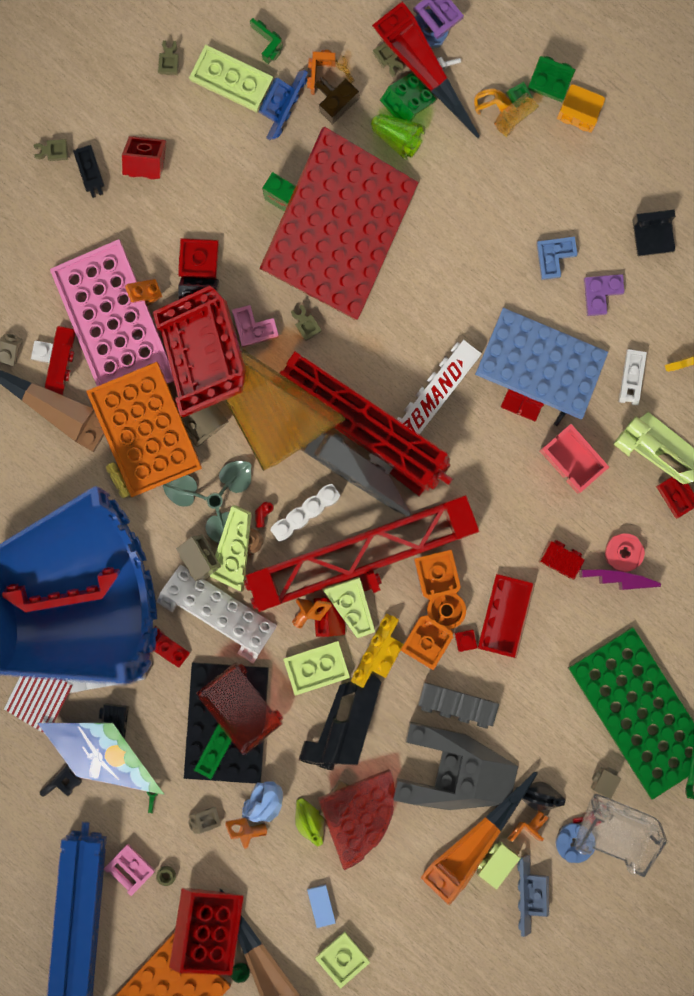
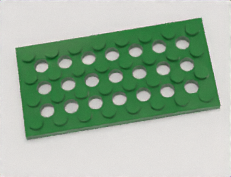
(612, 720)

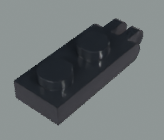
(89, 170)

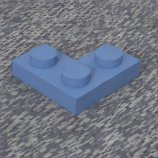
(550, 252)

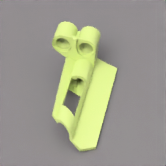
(652, 439)

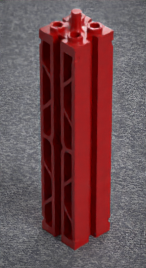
(372, 426)

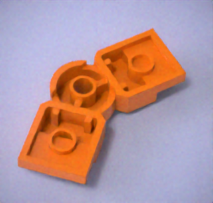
(433, 631)

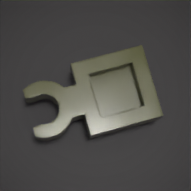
(387, 57)
(168, 61)
(55, 150)
(307, 325)

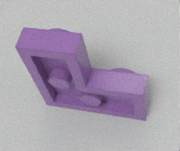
(598, 288)

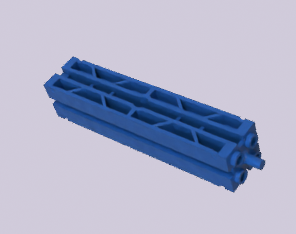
(77, 913)

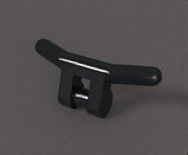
(57, 782)

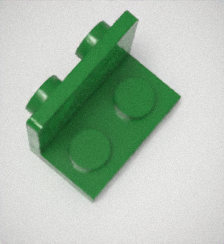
(551, 78)
(407, 97)

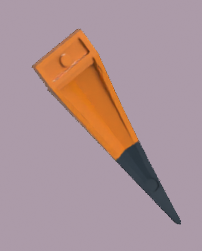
(456, 866)

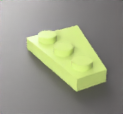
(352, 606)

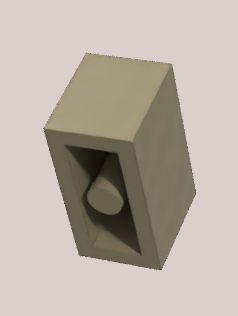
(198, 557)

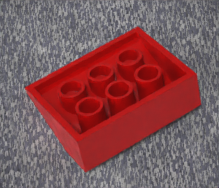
(206, 932)

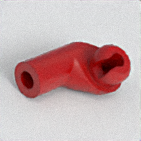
(261, 512)

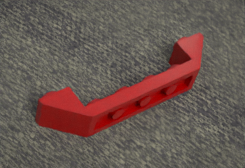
(18, 596)

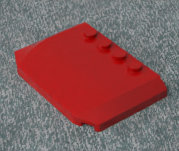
(201, 350)

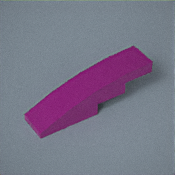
(625, 580)

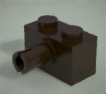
(337, 99)

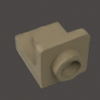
(204, 820)

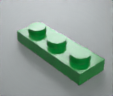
(213, 753)

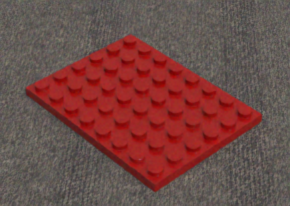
(339, 224)

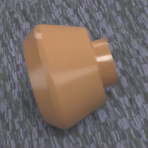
(256, 541)

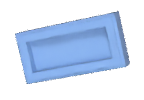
(321, 906)

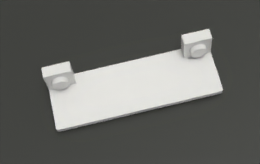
(218, 611)

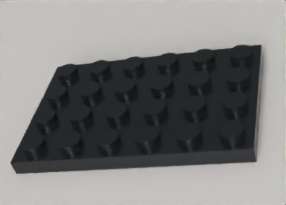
(202, 725)

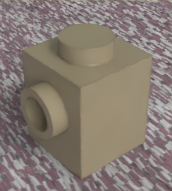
(605, 781)

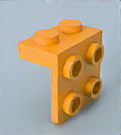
(581, 108)

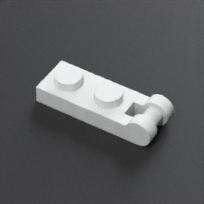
(632, 376)

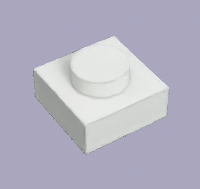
(42, 351)

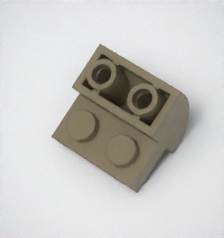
(204, 424)

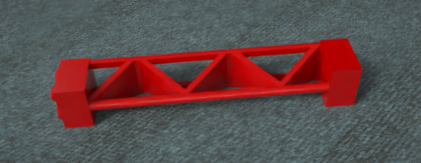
(264, 587)

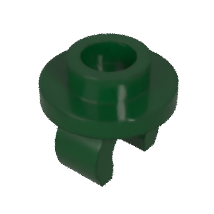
(240, 972)

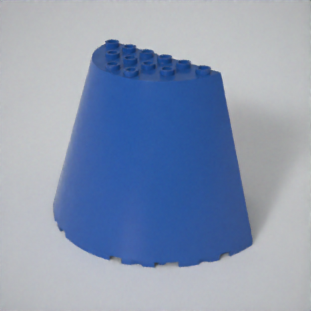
(84, 640)

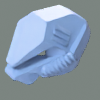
(269, 808)

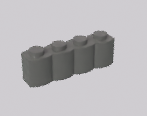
(458, 704)

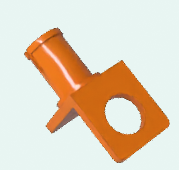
(309, 611)
(532, 828)
(246, 832)

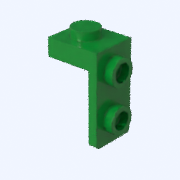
(272, 51)

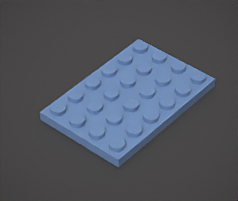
(542, 363)

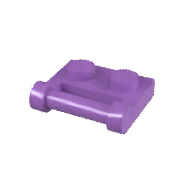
(444, 10)

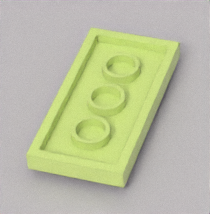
(231, 78)

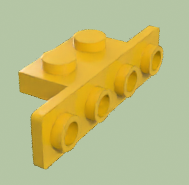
(380, 653)

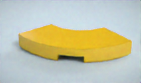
(680, 364)

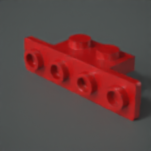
(60, 360)

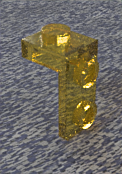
(515, 114)

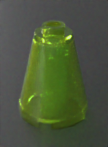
(399, 134)

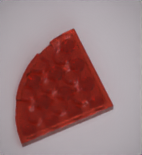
(359, 816)

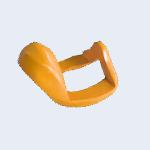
(500, 99)

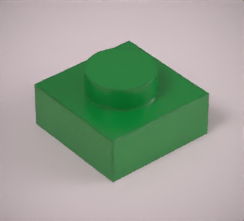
(517, 91)

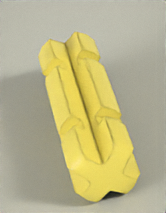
(117, 479)

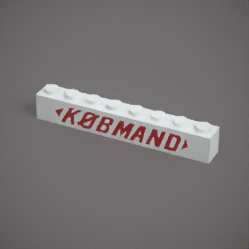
(437, 392)

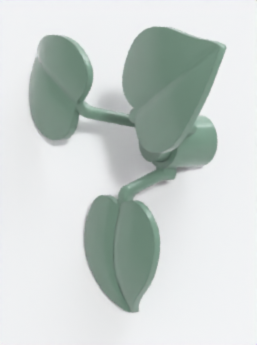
(234, 475)

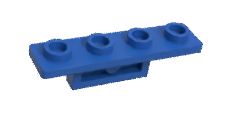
(279, 102)

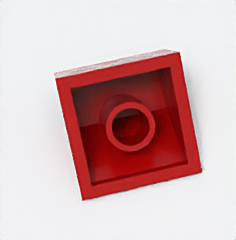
(143, 157)

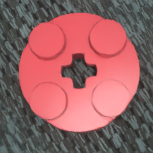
(615, 559)

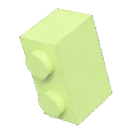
(497, 864)

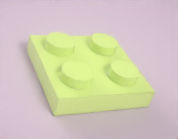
(342, 959)

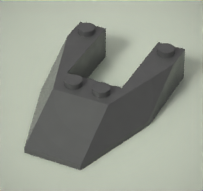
(357, 470)
(466, 775)

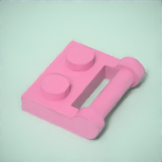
(133, 865)

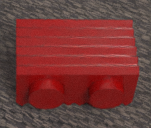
(562, 560)

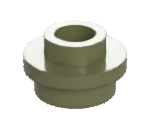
(161, 880)

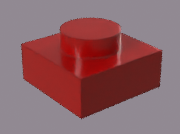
(465, 640)

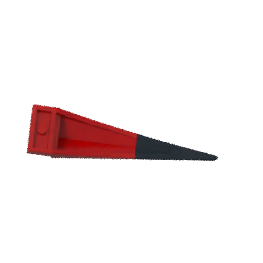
(406, 40)

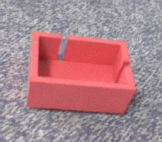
(574, 458)

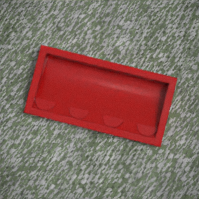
(506, 616)

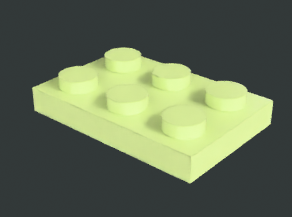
(316, 668)

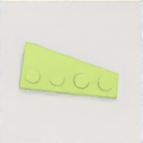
(234, 549)

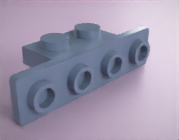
(533, 895)

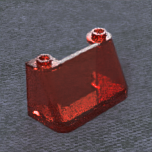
(240, 708)

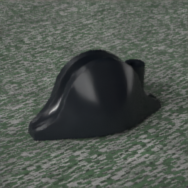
(543, 797)

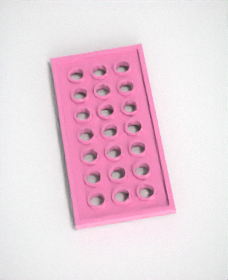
(83, 328)

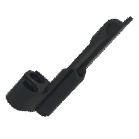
(344, 740)

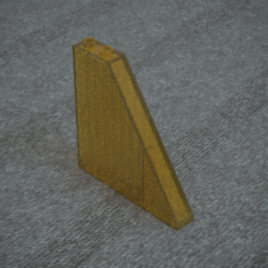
(277, 414)

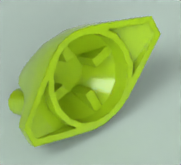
(309, 822)

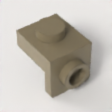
(9, 348)

